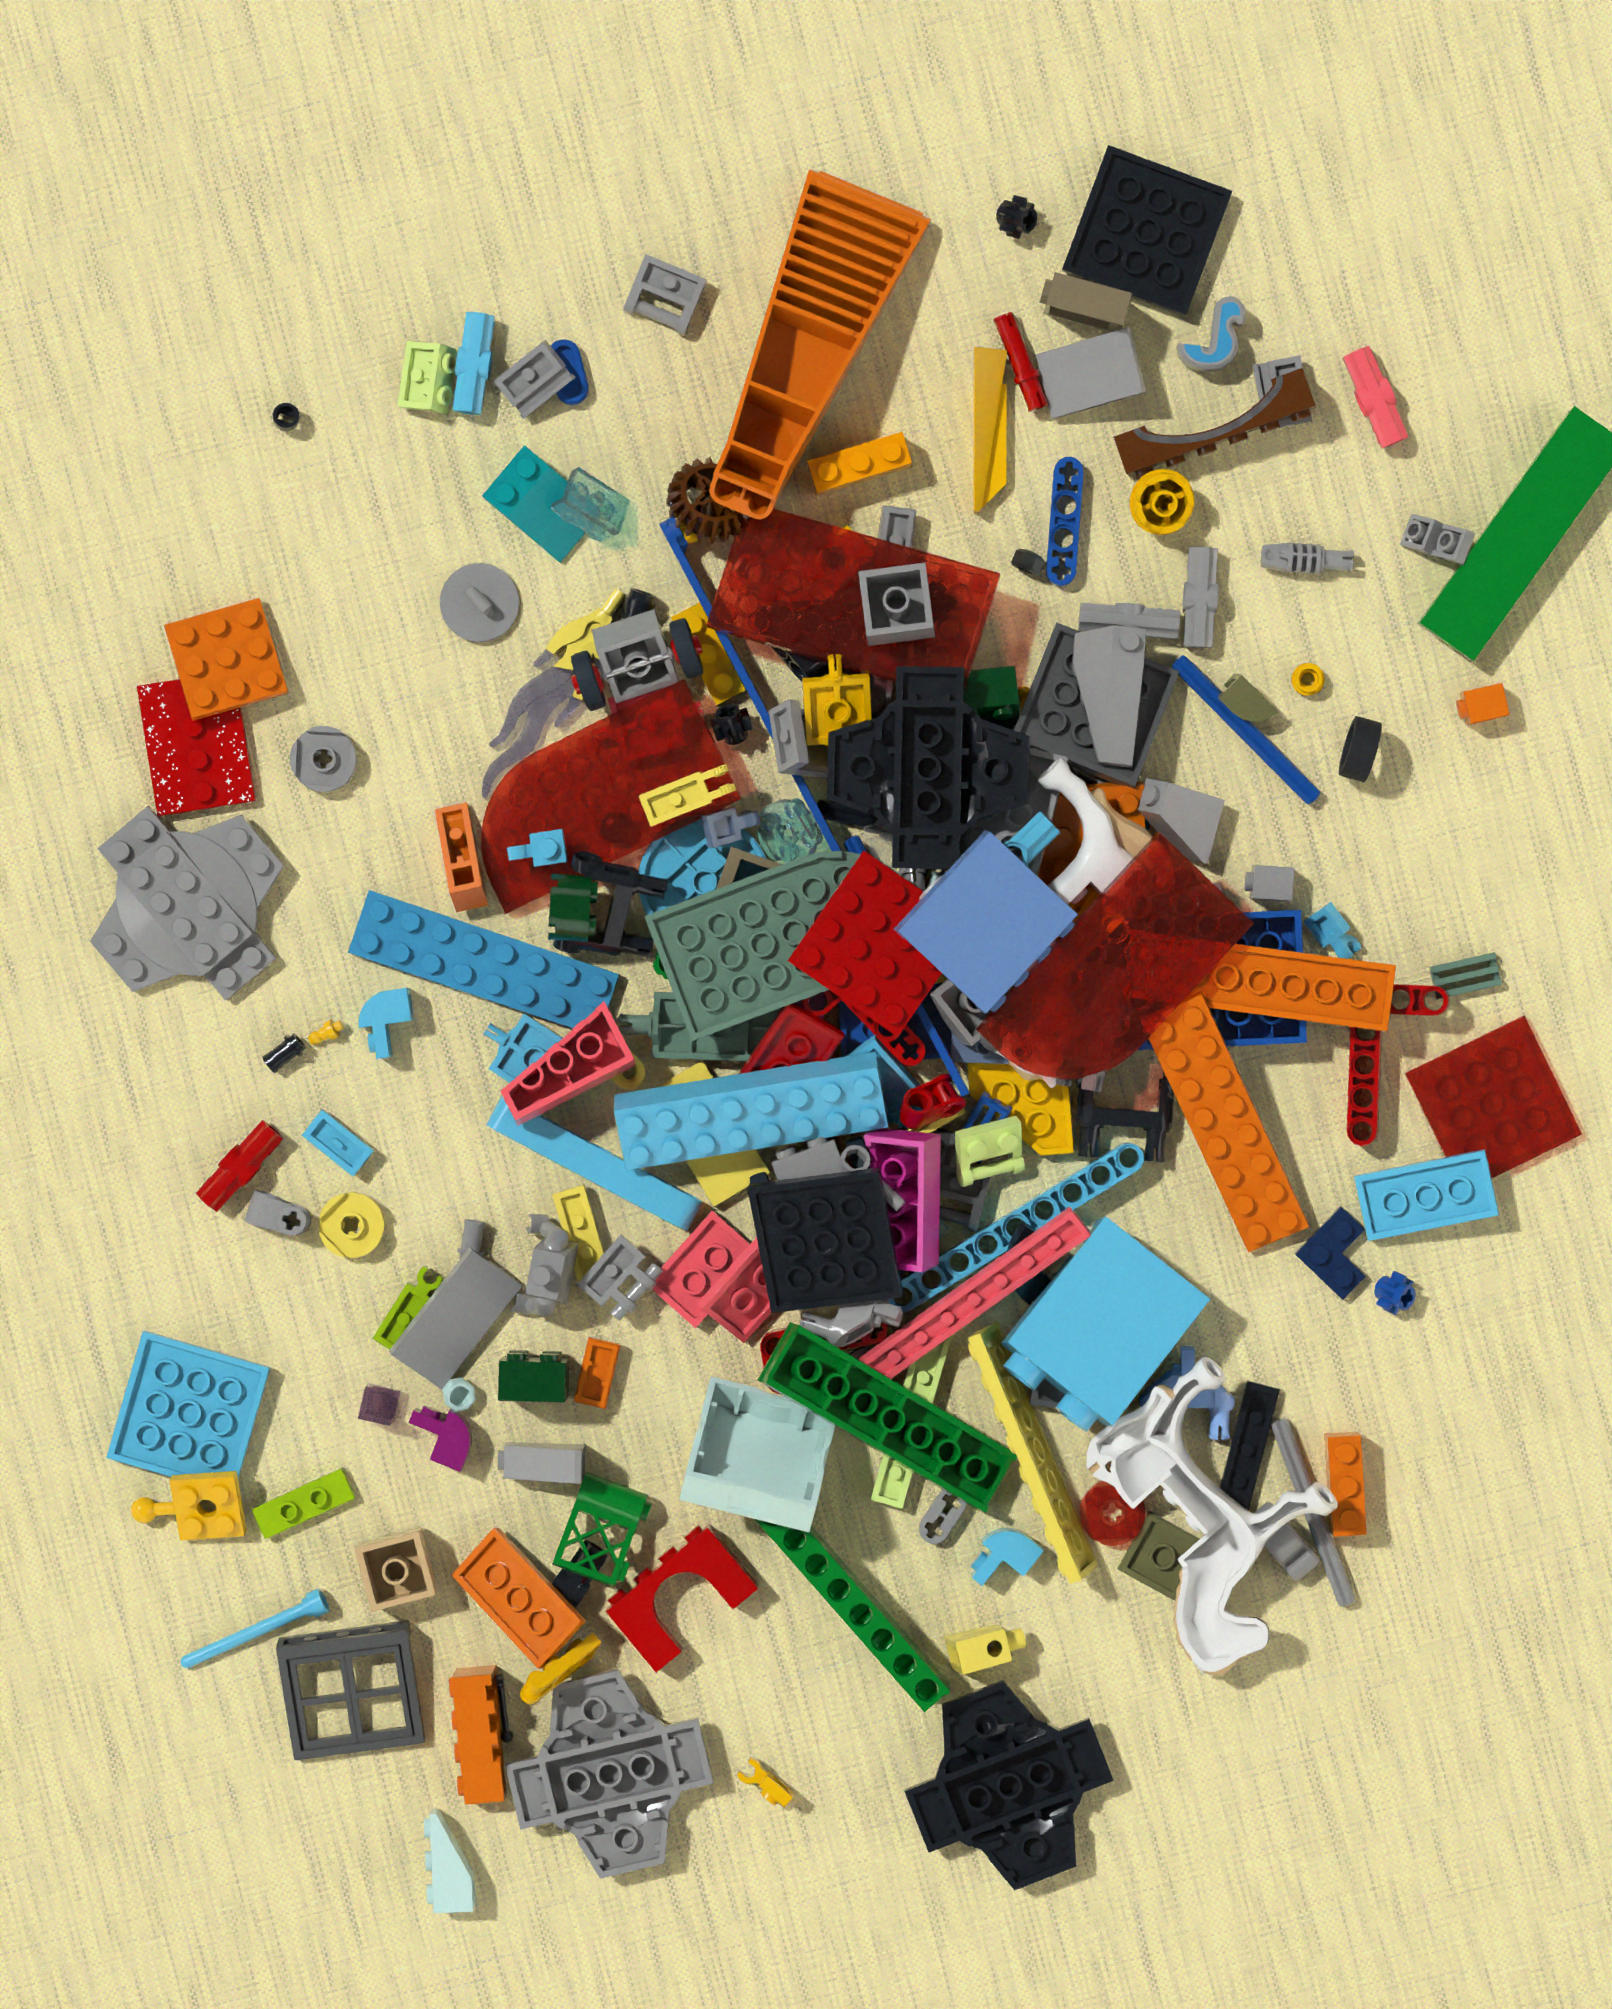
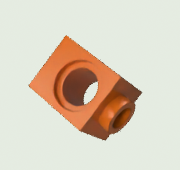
(1483, 704)

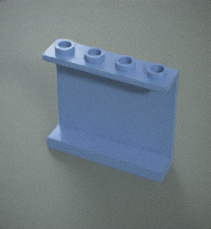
(987, 922)

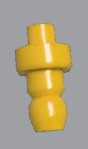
(329, 1030)

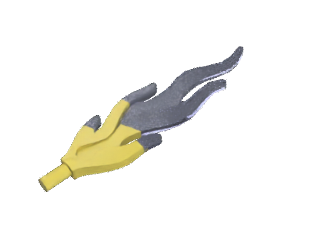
(549, 688)

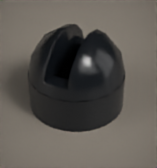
(286, 411)

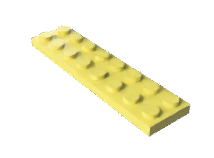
(1034, 1454)

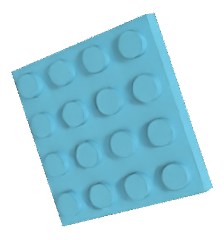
(187, 1408)

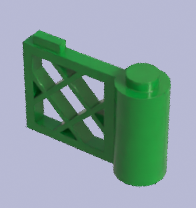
(614, 1505)

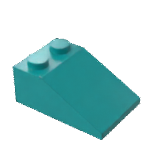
(525, 497)

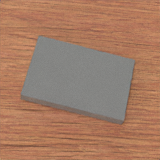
(1091, 373)

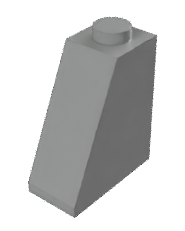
(1182, 816)
(543, 1462)

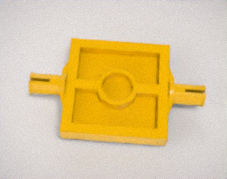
(834, 702)

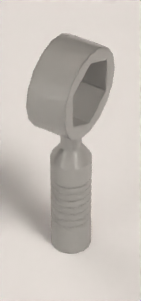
(891, 1196)

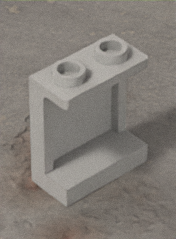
(790, 743)

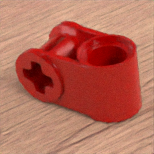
(935, 1098)

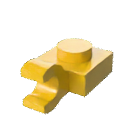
(773, 1789)

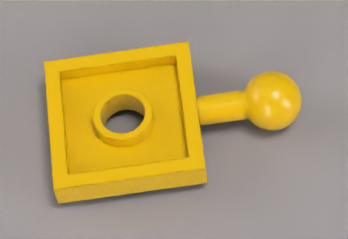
(191, 1518)

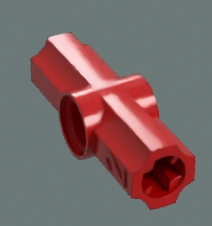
(239, 1166)

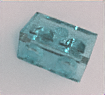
(591, 506)

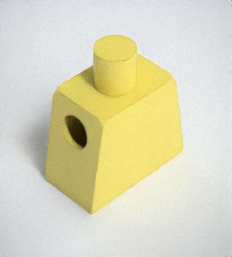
(969, 1648)

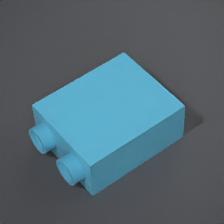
(1102, 1325)

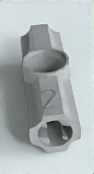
(1200, 597)
(1157, 622)

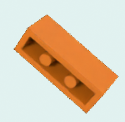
(1346, 1483)

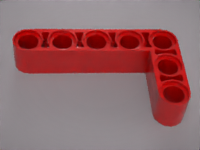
(1373, 1049)

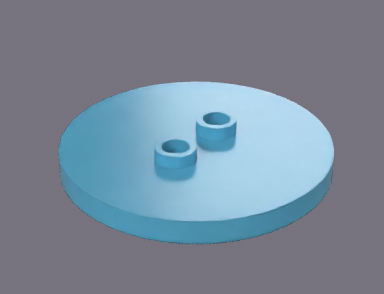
(692, 865)

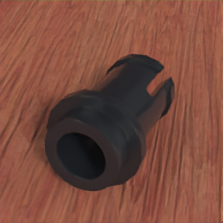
(284, 1052)

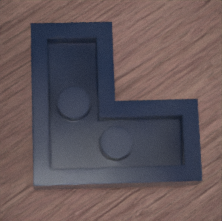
(1324, 1253)

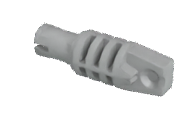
(1305, 558)

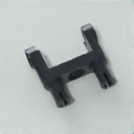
(627, 883)
(1154, 1122)

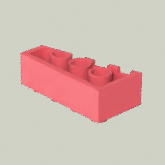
(570, 1067)

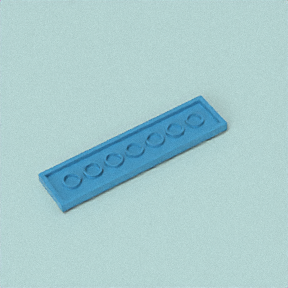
(480, 961)

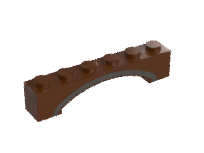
(1286, 399)

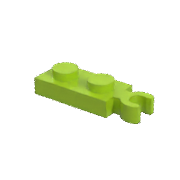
(405, 1309)

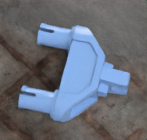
(1217, 1401)

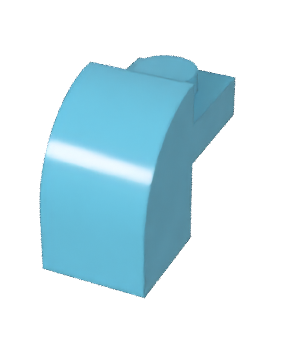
(381, 1010)
(1006, 1545)

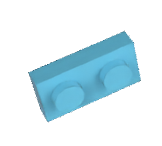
(338, 1142)

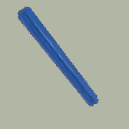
(1247, 731)

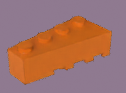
(478, 1733)

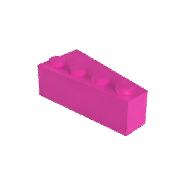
(912, 1169)

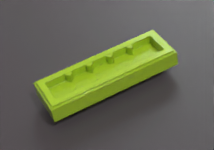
(303, 1503)

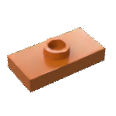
(597, 1372)

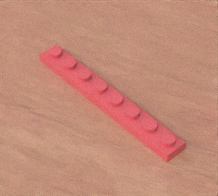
(977, 1294)

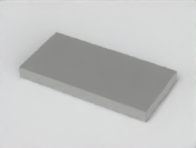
(455, 1318)

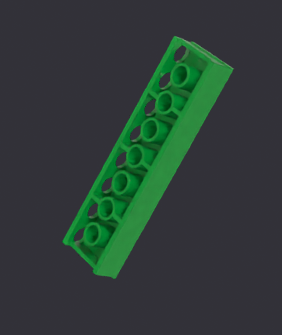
(1521, 534)
(886, 1416)
(861, 1613)

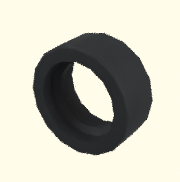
(1360, 749)

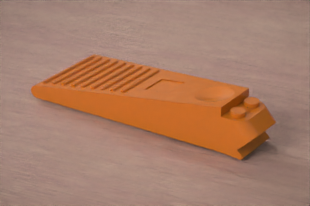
(826, 298)

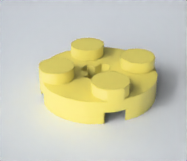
(332, 1225)

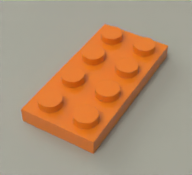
(518, 1598)

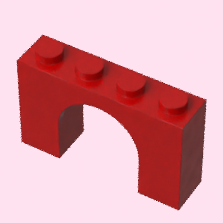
(701, 1554)

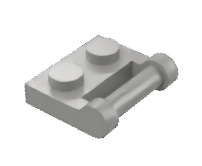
(667, 283)

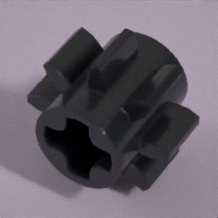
(1016, 216)
(731, 724)

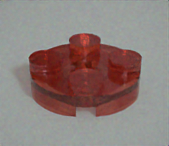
(1100, 1527)

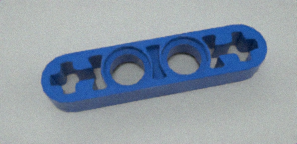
(1061, 521)

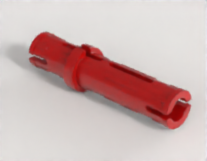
(1019, 358)

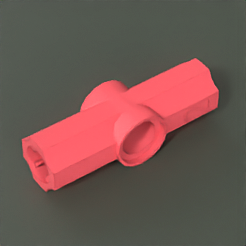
(1375, 397)

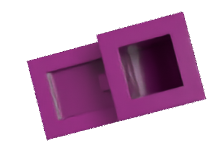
(453, 1439)

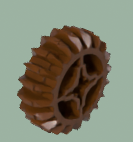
(704, 516)

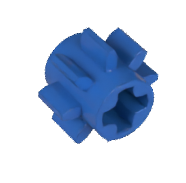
(1394, 1292)

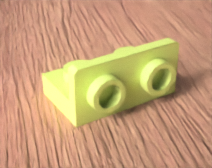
(427, 377)

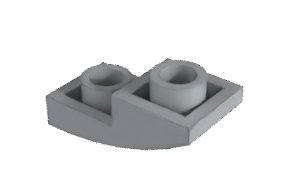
(1437, 539)

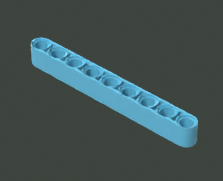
(1026, 1212)

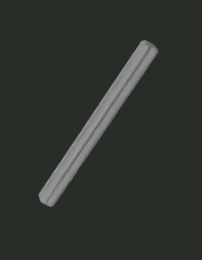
(1316, 1523)

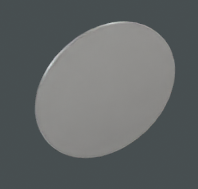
(479, 602)

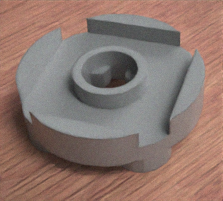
(310, 772)

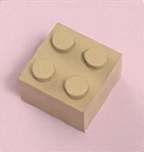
(396, 1569)

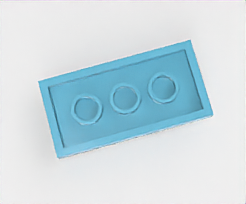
(1426, 1195)

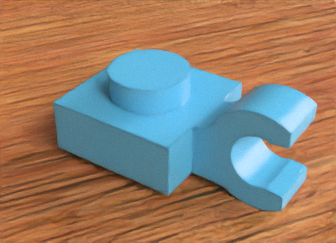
(544, 847)
(1330, 928)

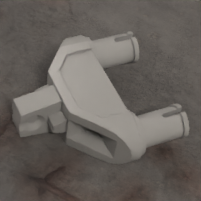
(853, 1321)

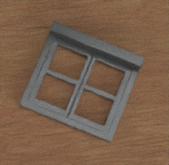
(344, 1645)

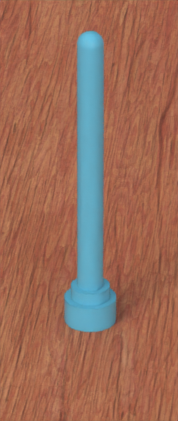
(312, 1605)

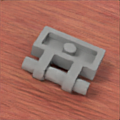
(611, 1271)

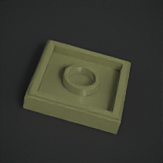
(1155, 1553)

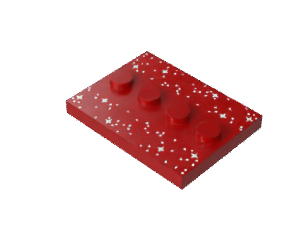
(194, 761)

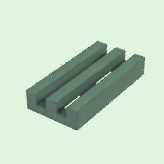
(1493, 969)

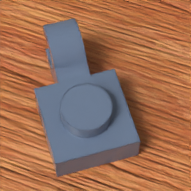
(726, 825)

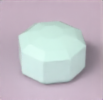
(458, 1394)

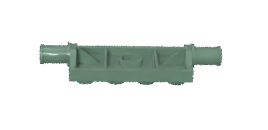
(672, 1039)

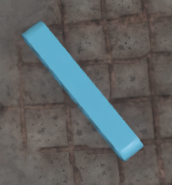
(598, 1166)

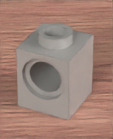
(1270, 882)

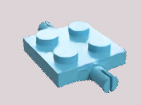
(520, 1046)

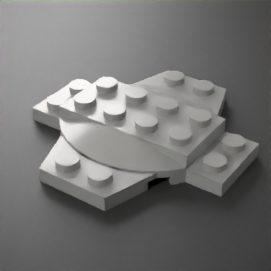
(187, 903)
(609, 1773)

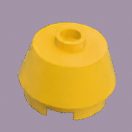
(1161, 501)

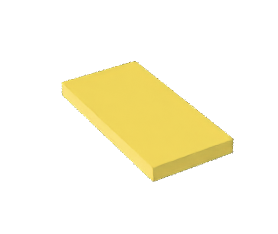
(720, 1174)

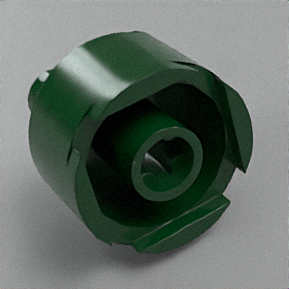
(571, 908)

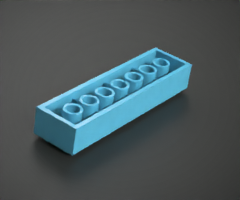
(750, 1111)

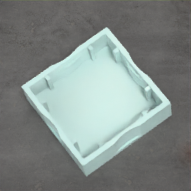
(757, 1456)

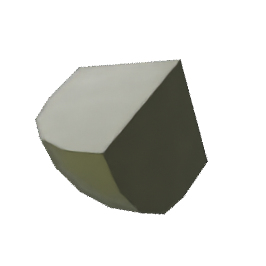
(1245, 700)

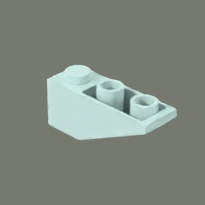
(452, 1875)

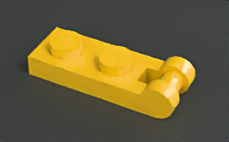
(559, 1669)

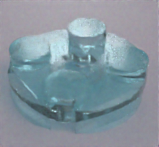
(798, 818)

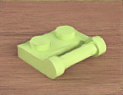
(988, 1142)

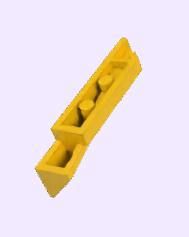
(988, 425)

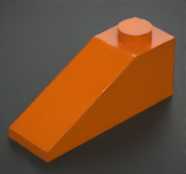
(461, 857)

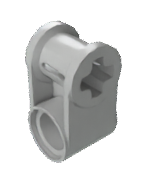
(271, 1213)

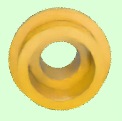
(1317, 674)

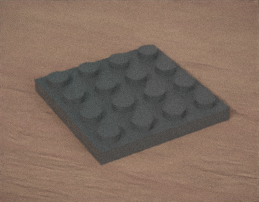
(1060, 724)

